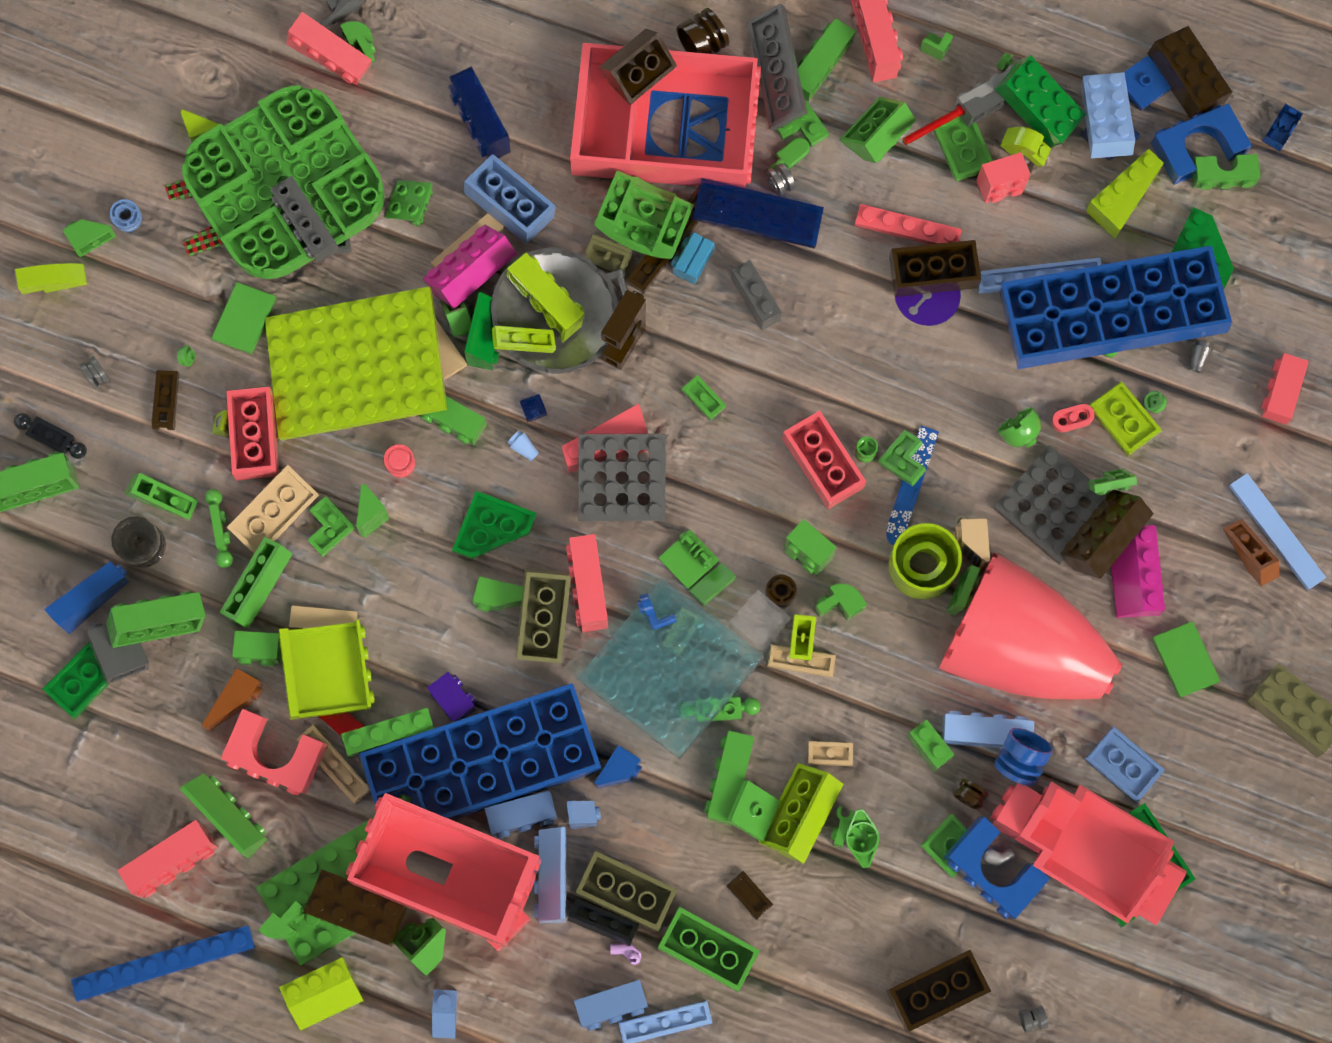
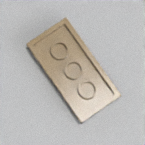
(273, 509)

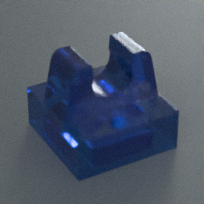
(533, 408)

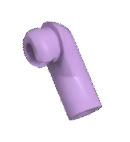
(630, 952)

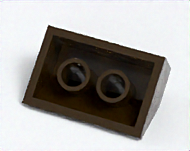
(638, 65)

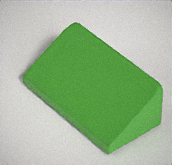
(712, 584)

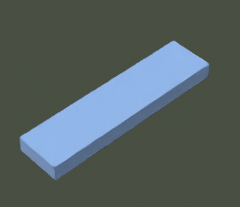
(665, 1022)

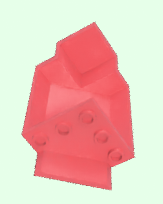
(1102, 853)

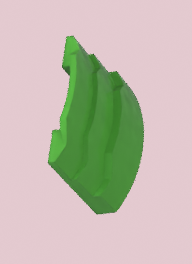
(643, 216)

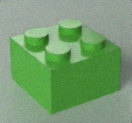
(809, 548)

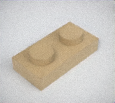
(830, 753)

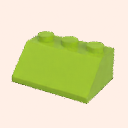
(321, 993)

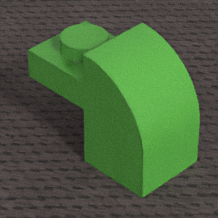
(843, 596)

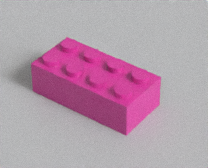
(469, 266)

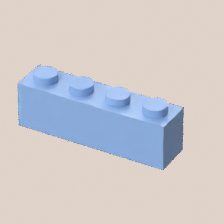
(980, 730)

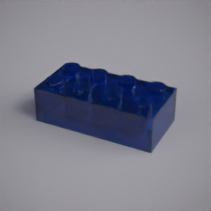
(479, 114)

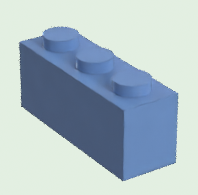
(521, 814)
(611, 1005)

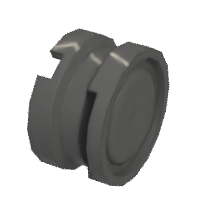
(94, 372)

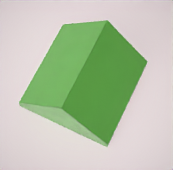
(370, 512)

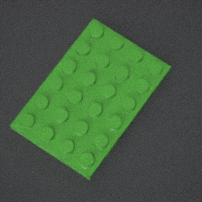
(297, 884)

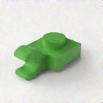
(839, 833)

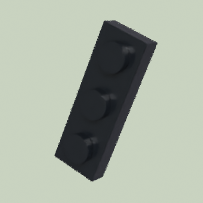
(603, 922)

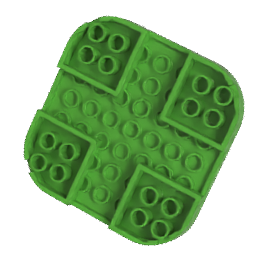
(285, 136)

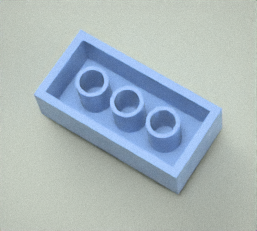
(1108, 115)

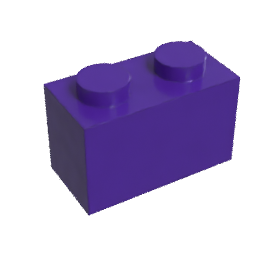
(452, 698)

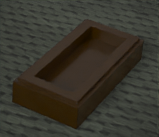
(749, 895)

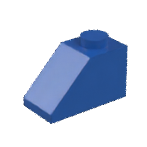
(619, 768)

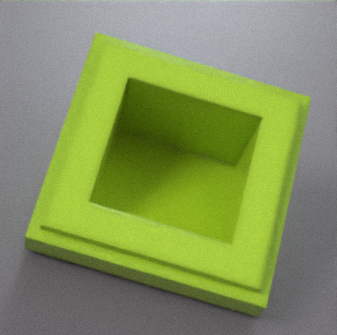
(221, 424)

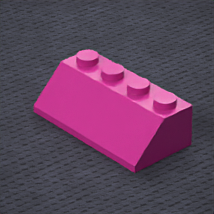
(1138, 577)

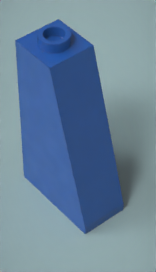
(87, 597)

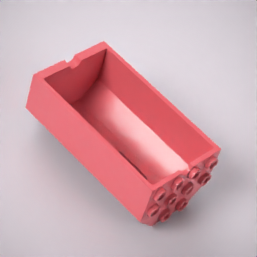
(483, 887)

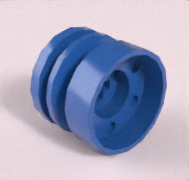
(1023, 756)

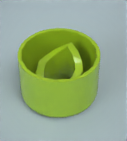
(931, 540)

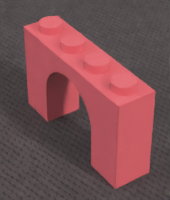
(242, 752)

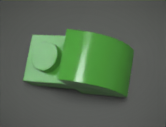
(360, 37)
(280, 927)

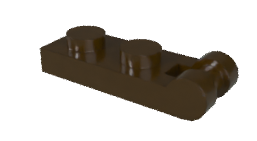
(165, 399)

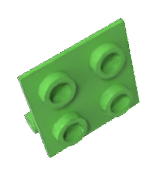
(409, 201)
(688, 559)

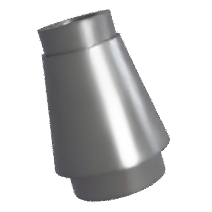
(1199, 355)

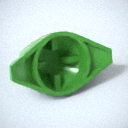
(862, 838)

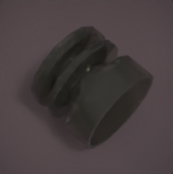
(134, 531)

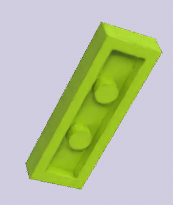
(523, 339)

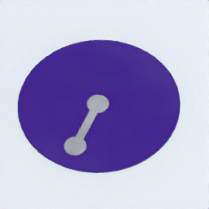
(929, 308)

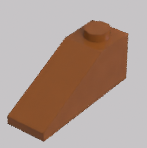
(1253, 552)
(235, 696)

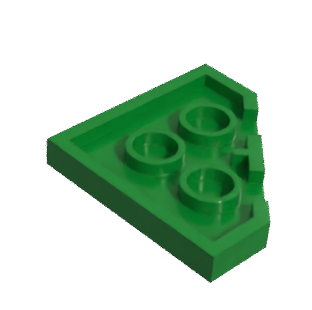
(1202, 231)
(491, 525)

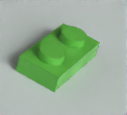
(703, 397)

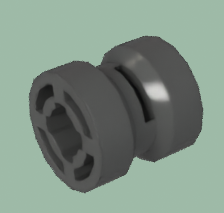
(1033, 1019)

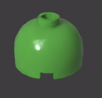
(1021, 429)

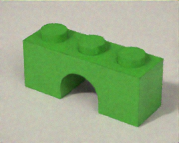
(1210, 175)

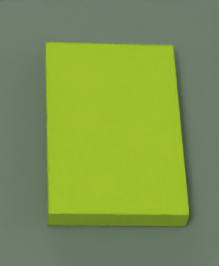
(1125, 418)

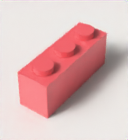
(1284, 388)

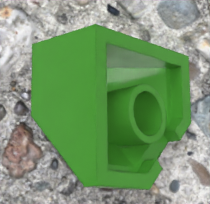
(422, 944)

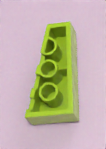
(1120, 198)
(546, 296)

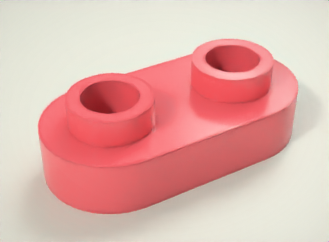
(1071, 418)

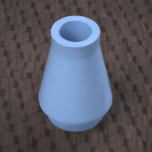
(521, 444)

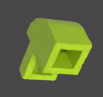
(1028, 142)

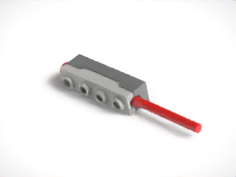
(970, 106)

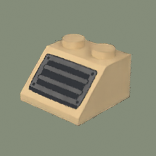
(974, 541)

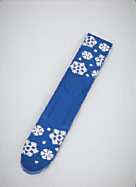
(907, 494)

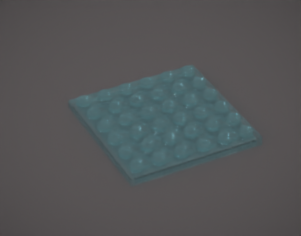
(671, 676)

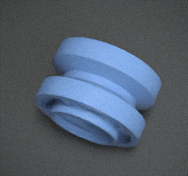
(121, 207)

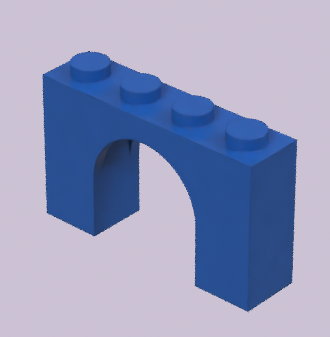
(1218, 122)
(966, 858)

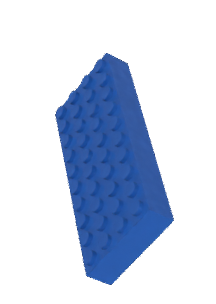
(1115, 307)
(487, 756)

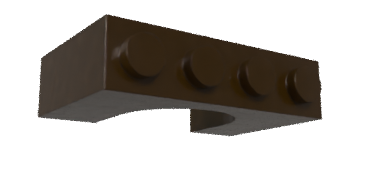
(624, 329)

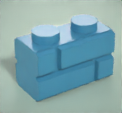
(693, 258)

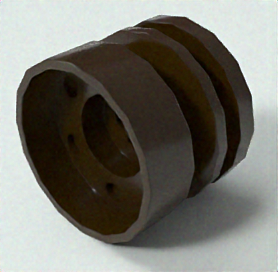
(704, 34)

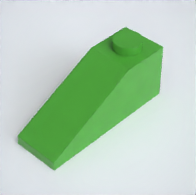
(160, 496)
(496, 595)

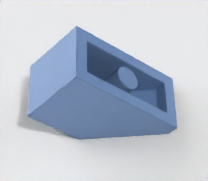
(583, 814)
(444, 1013)

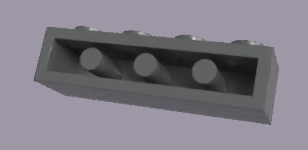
(304, 219)

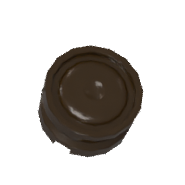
(970, 794)

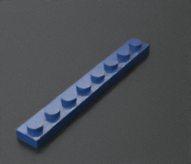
(162, 963)

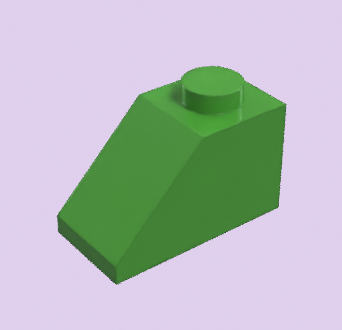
(87, 235)
(457, 318)

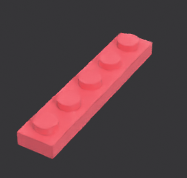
(905, 226)

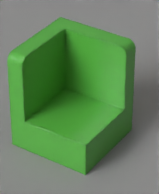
(936, 46)

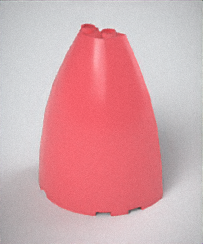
(1029, 640)

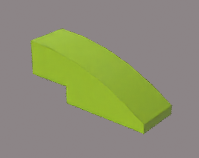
(50, 277)

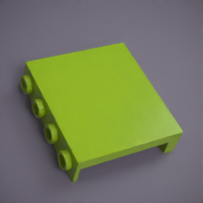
(325, 670)

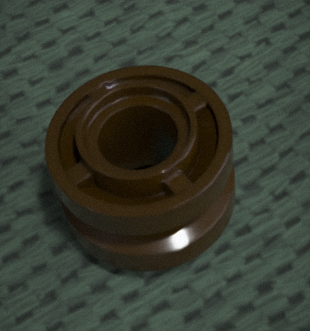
(785, 582)

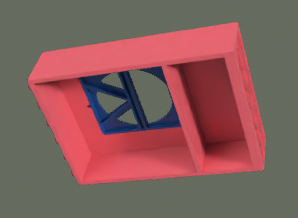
(618, 137)

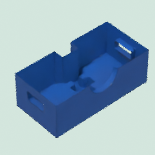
(1282, 127)

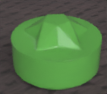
(1155, 402)

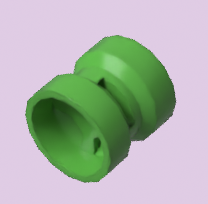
(868, 446)

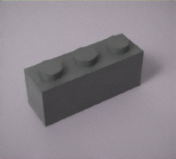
(756, 295)

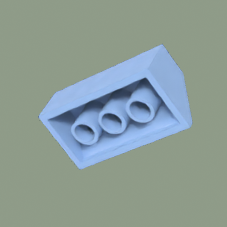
(552, 875)

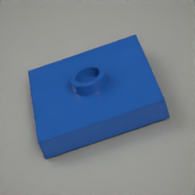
(1145, 83)

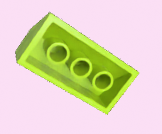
(802, 812)

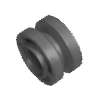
(780, 179)

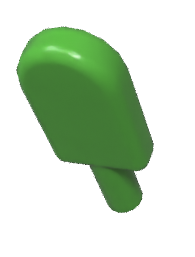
(792, 153)

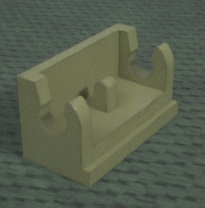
(608, 254)

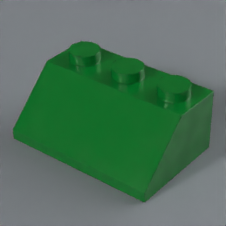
(479, 346)

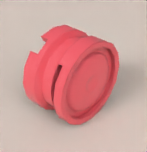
(399, 461)

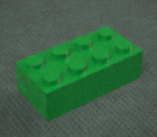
(1040, 101)

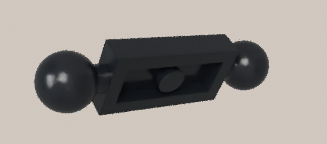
(50, 435)

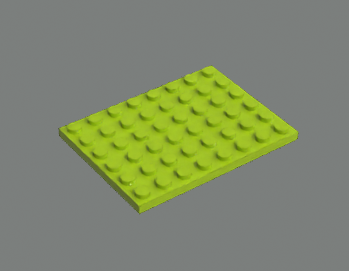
(355, 363)

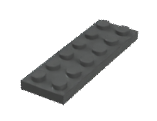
(779, 69)

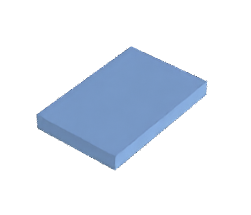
(1124, 764)

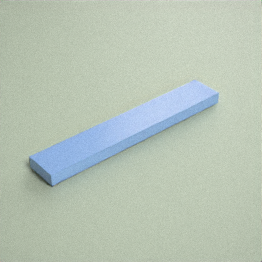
(992, 279)
(1277, 532)

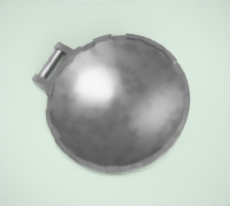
(586, 286)

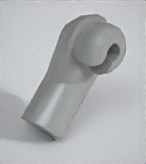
(996, 858)

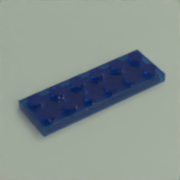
(758, 213)

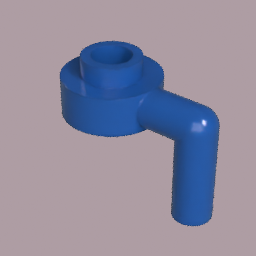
(646, 607)

